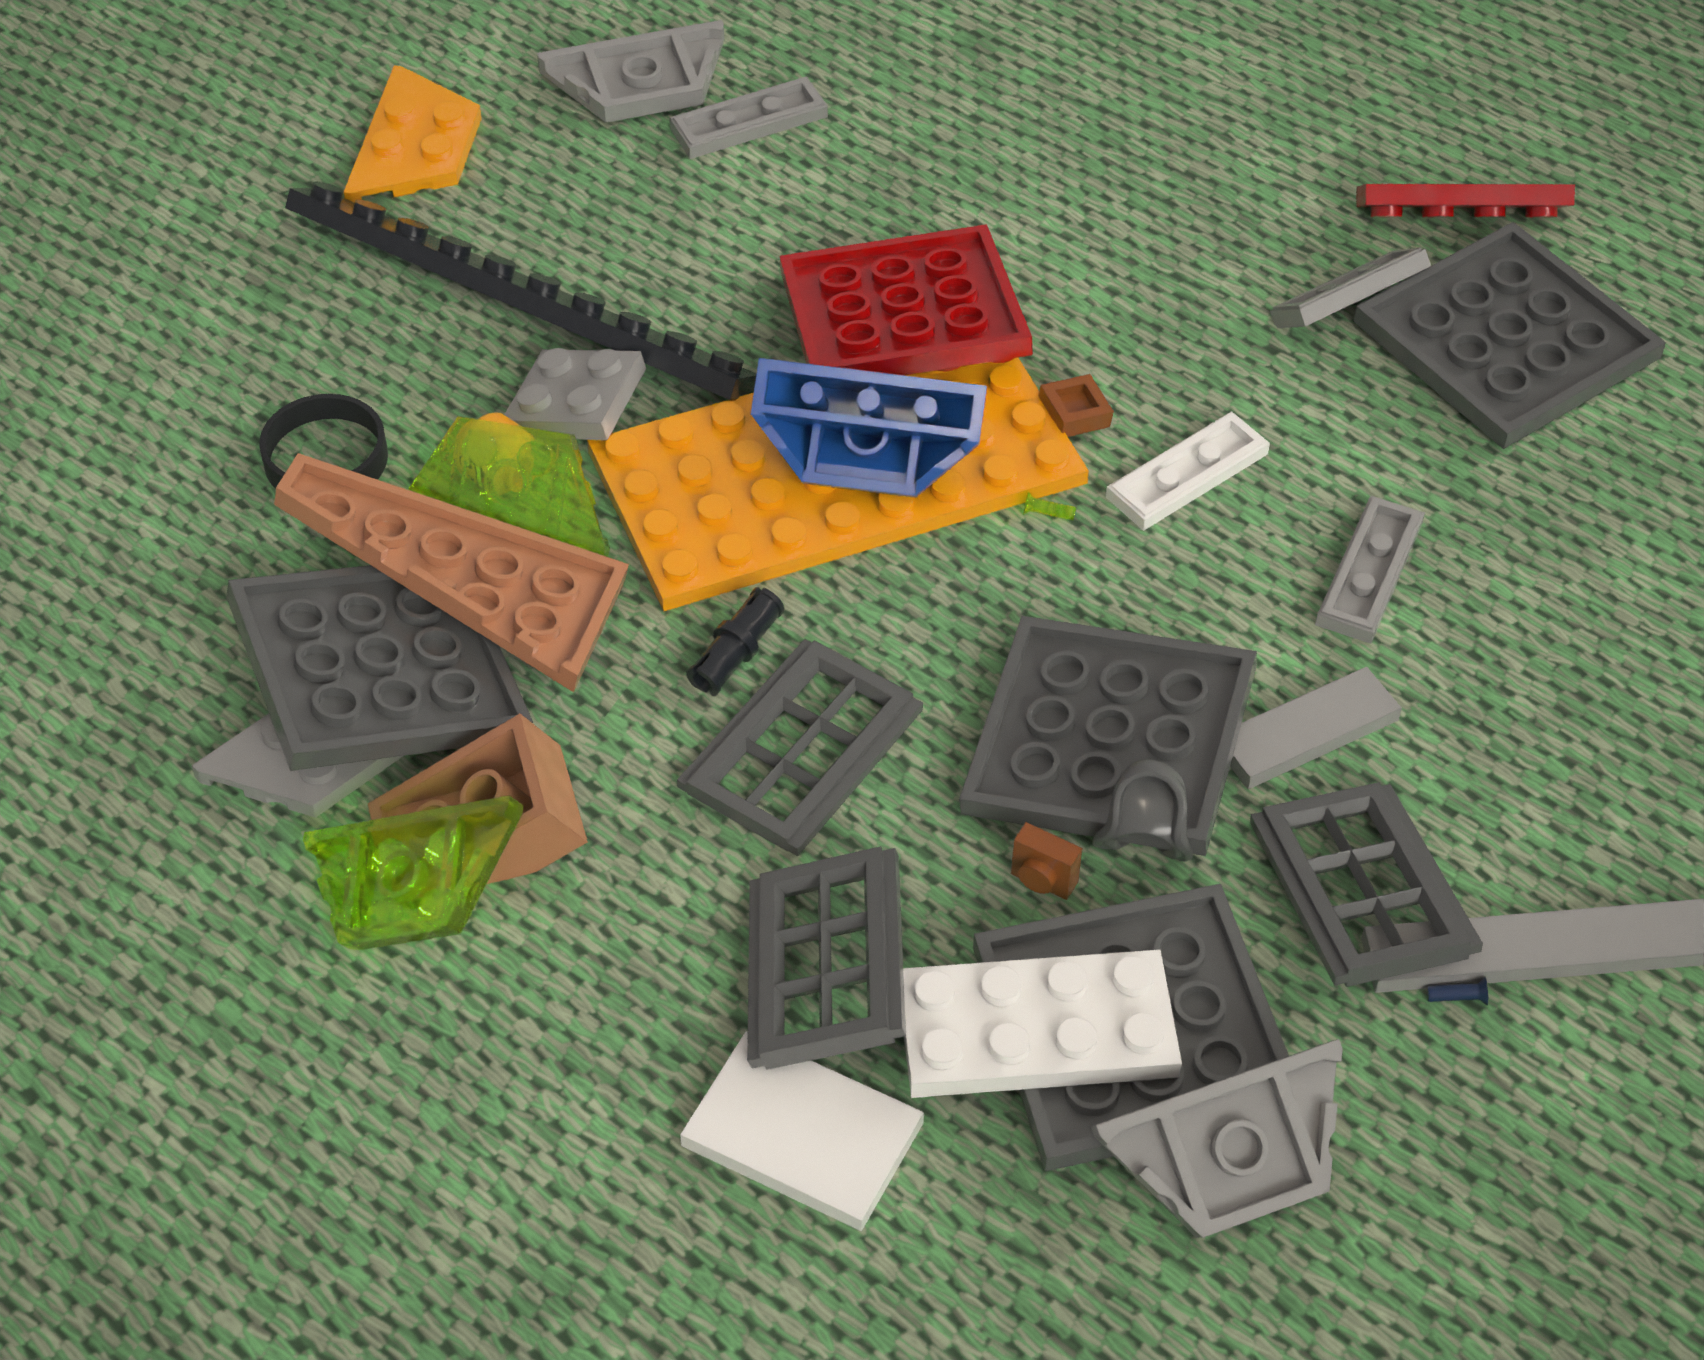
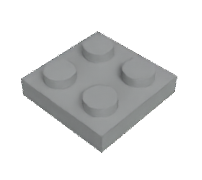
(577, 391)

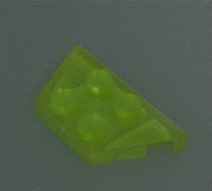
(516, 478)
(410, 871)

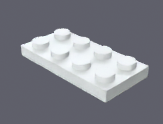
(1039, 1023)

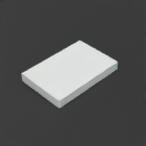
(804, 1134)

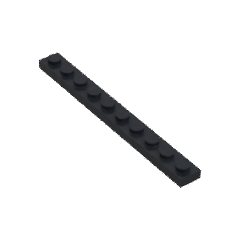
(534, 294)

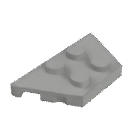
(639, 71)
(259, 768)
(1235, 1143)

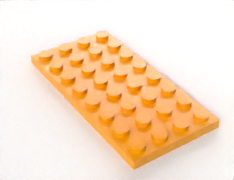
(724, 509)

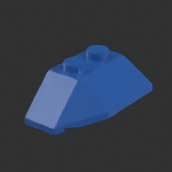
(866, 425)

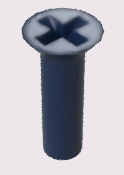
(1459, 992)

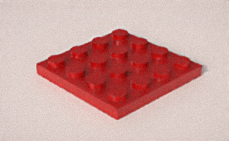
(906, 304)

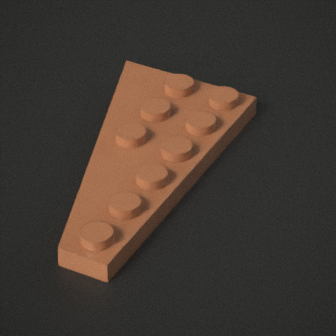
(497, 578)

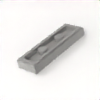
(748, 117)
(1350, 287)
(1370, 569)
(1312, 726)

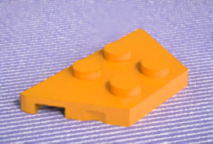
(414, 138)

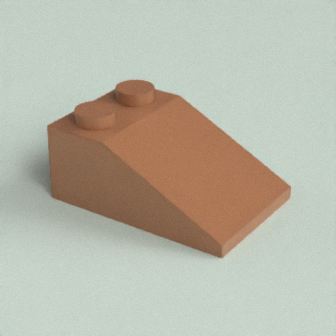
(503, 762)

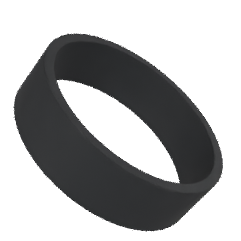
(319, 408)

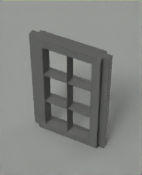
(843, 776)
(1322, 920)
(882, 972)

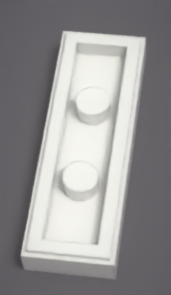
(1187, 470)

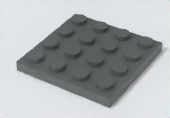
(1508, 334)
(367, 667)
(1089, 705)
(1213, 997)

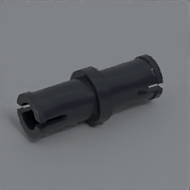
(735, 641)

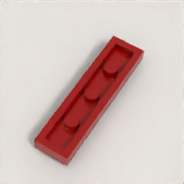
(1486, 199)

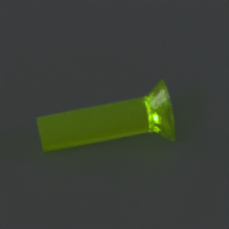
(1048, 508)

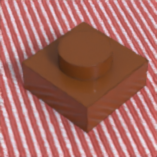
(1076, 405)
(1045, 861)

